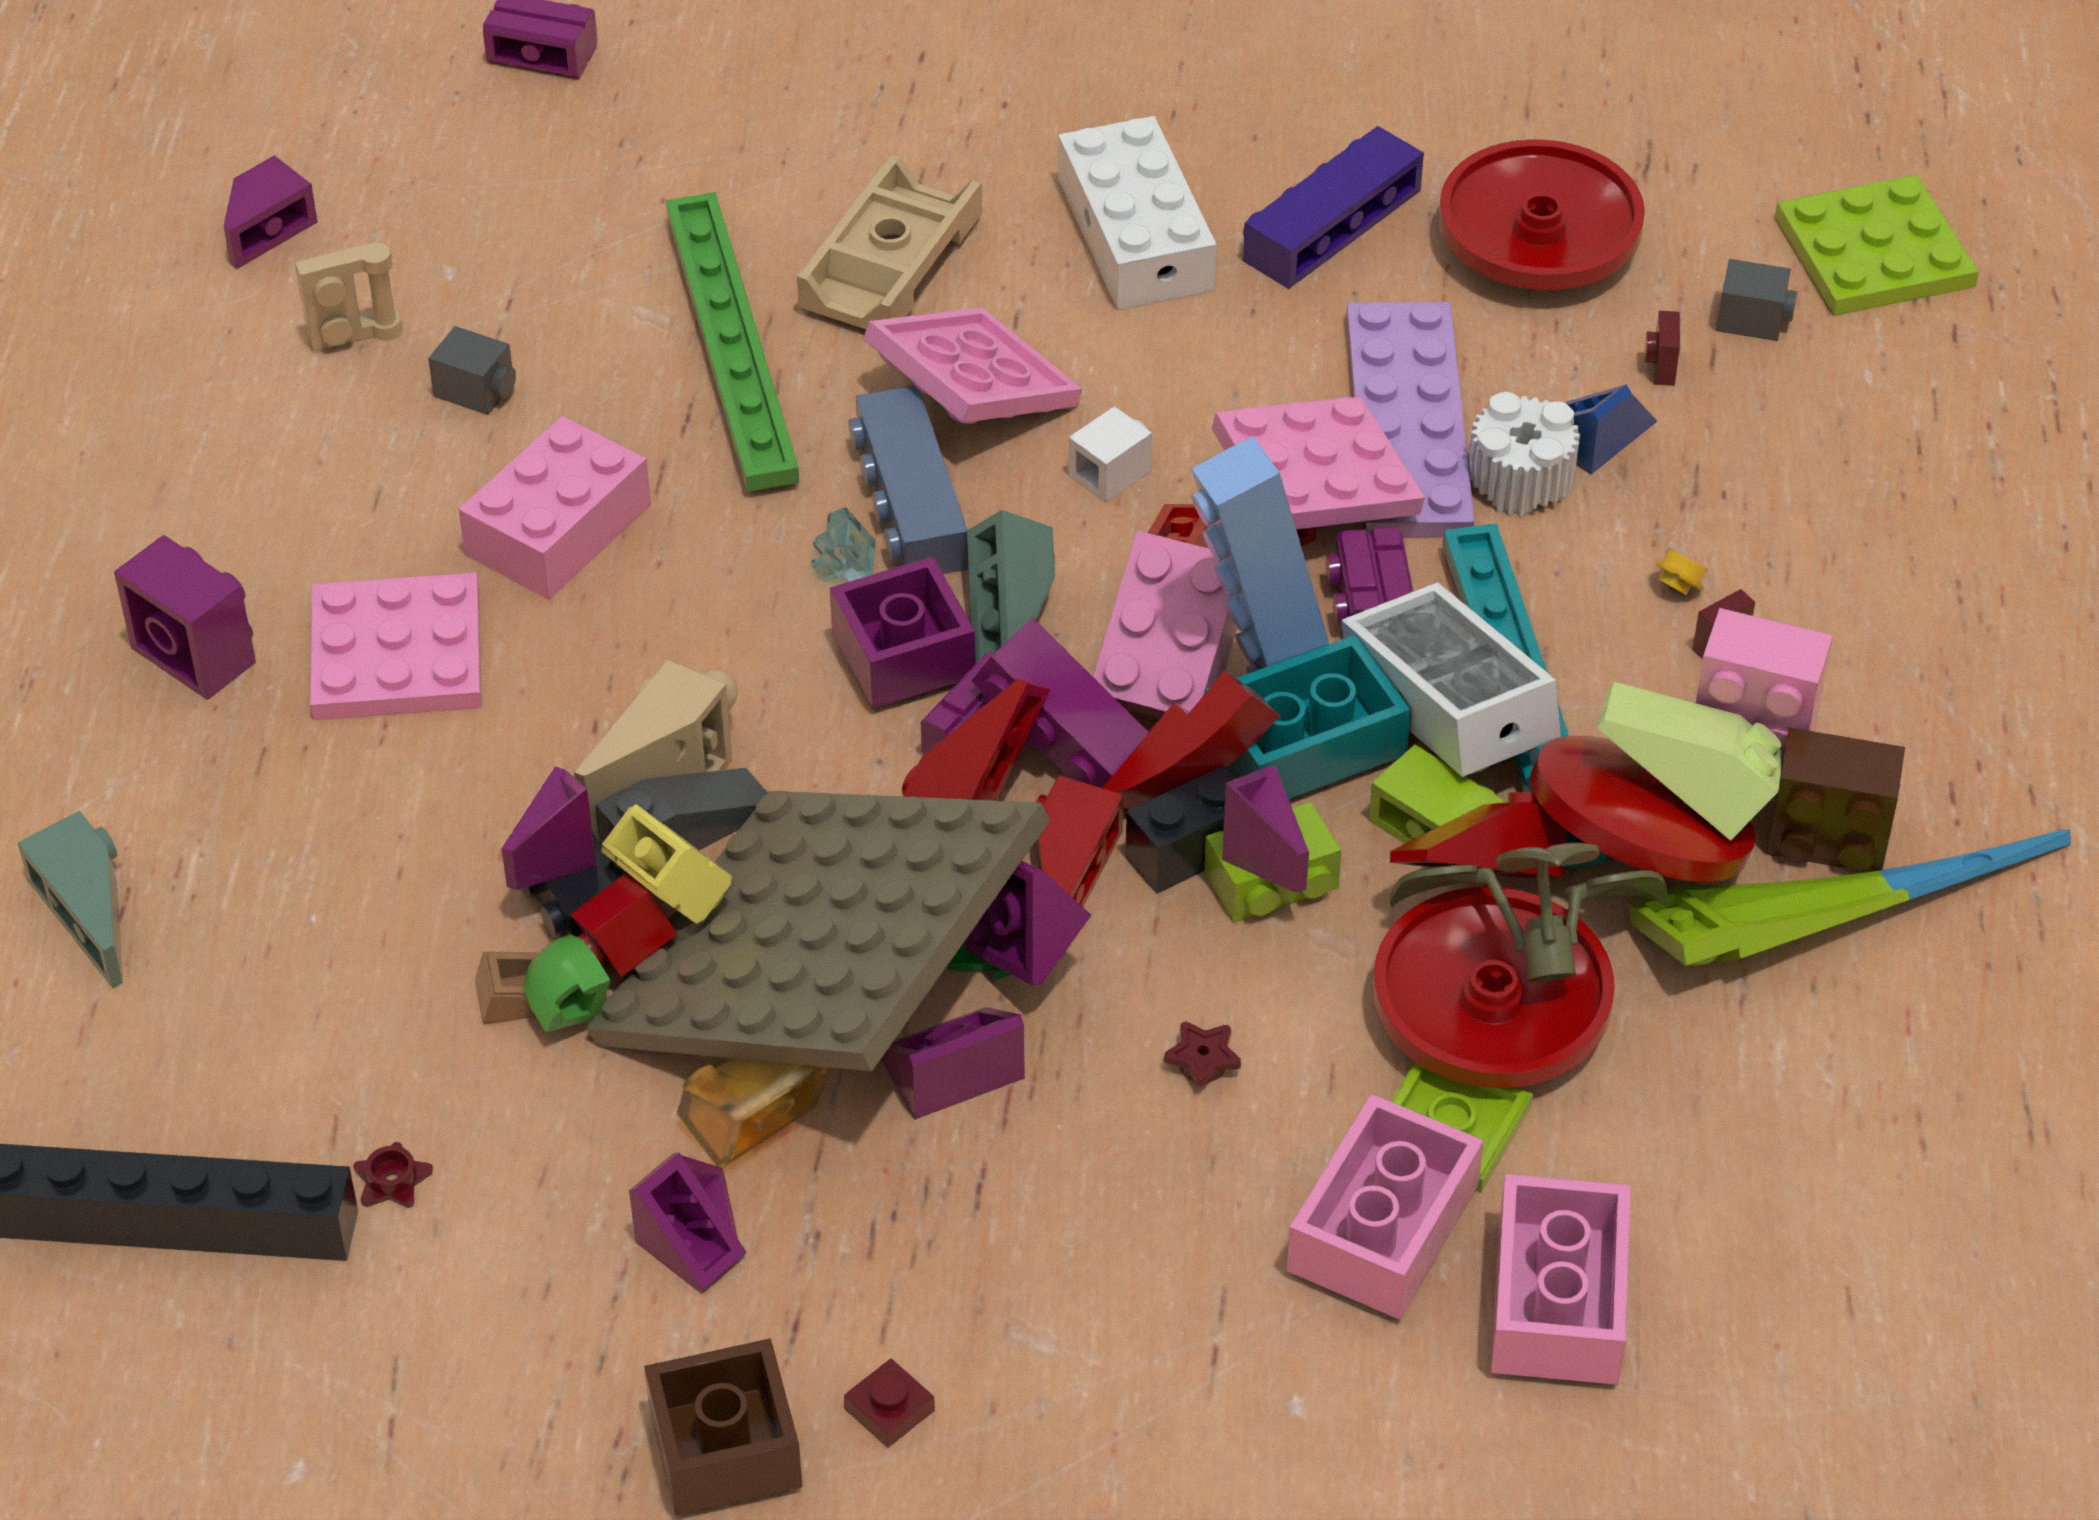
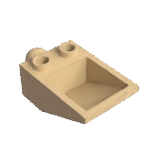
(668, 730)

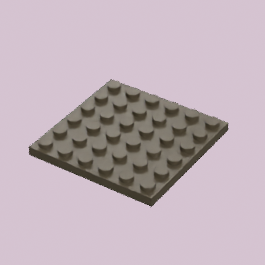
(827, 929)

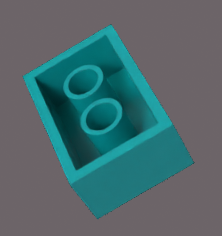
(1333, 717)

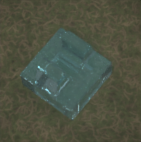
(844, 547)

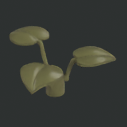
(1547, 941)

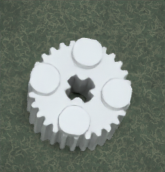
(1523, 452)

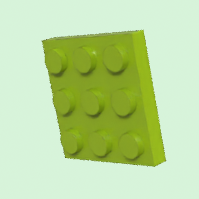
(1876, 244)

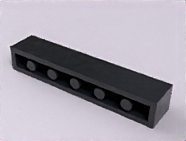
(176, 1202)

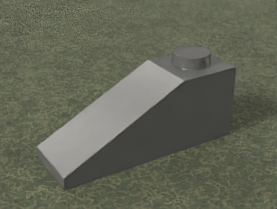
(693, 805)

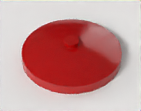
(1541, 214)
(1630, 814)
(1463, 998)

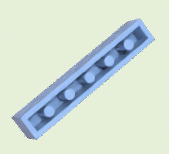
(1258, 554)

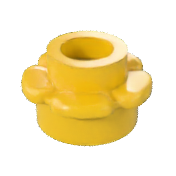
(1680, 572)

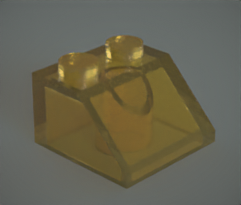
(746, 1103)

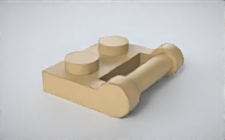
(331, 296)

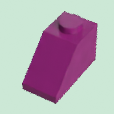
(266, 210)

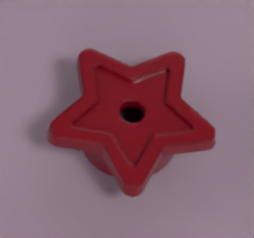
(1203, 1067)
(388, 1161)

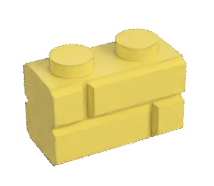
(666, 864)

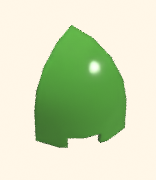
(565, 984)

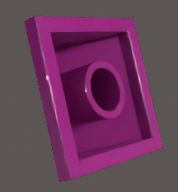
(1027, 926)
(957, 1060)

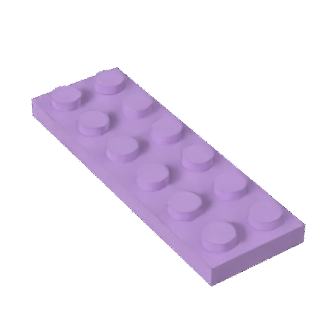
(1410, 382)

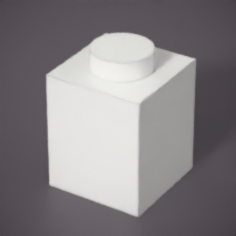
(1110, 453)

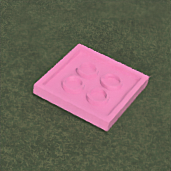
(972, 365)
(1329, 460)
(395, 646)

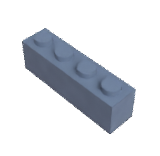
(909, 479)

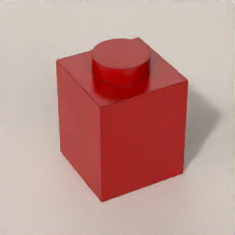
(623, 924)

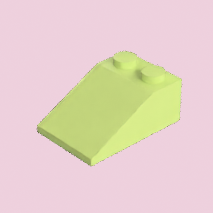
(1697, 752)

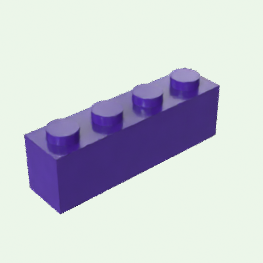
(1332, 207)

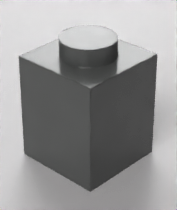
(1755, 300)
(472, 370)

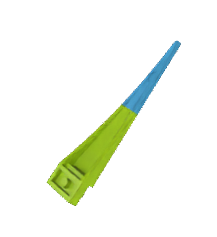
(1744, 919)

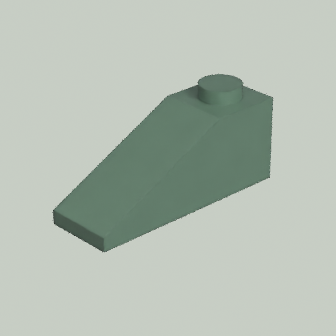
(1008, 576)
(76, 879)

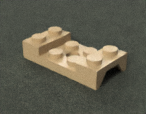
(865, 275)

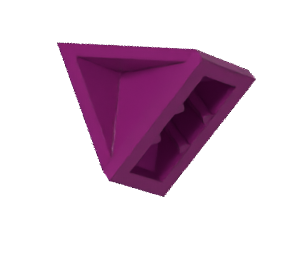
(1263, 830)
(552, 834)
(686, 1219)

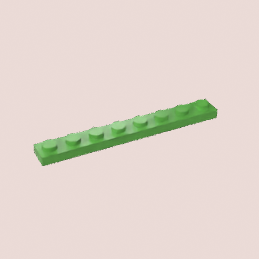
(732, 343)

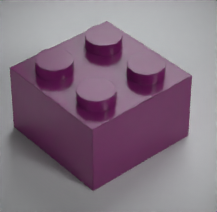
(186, 616)
(902, 632)

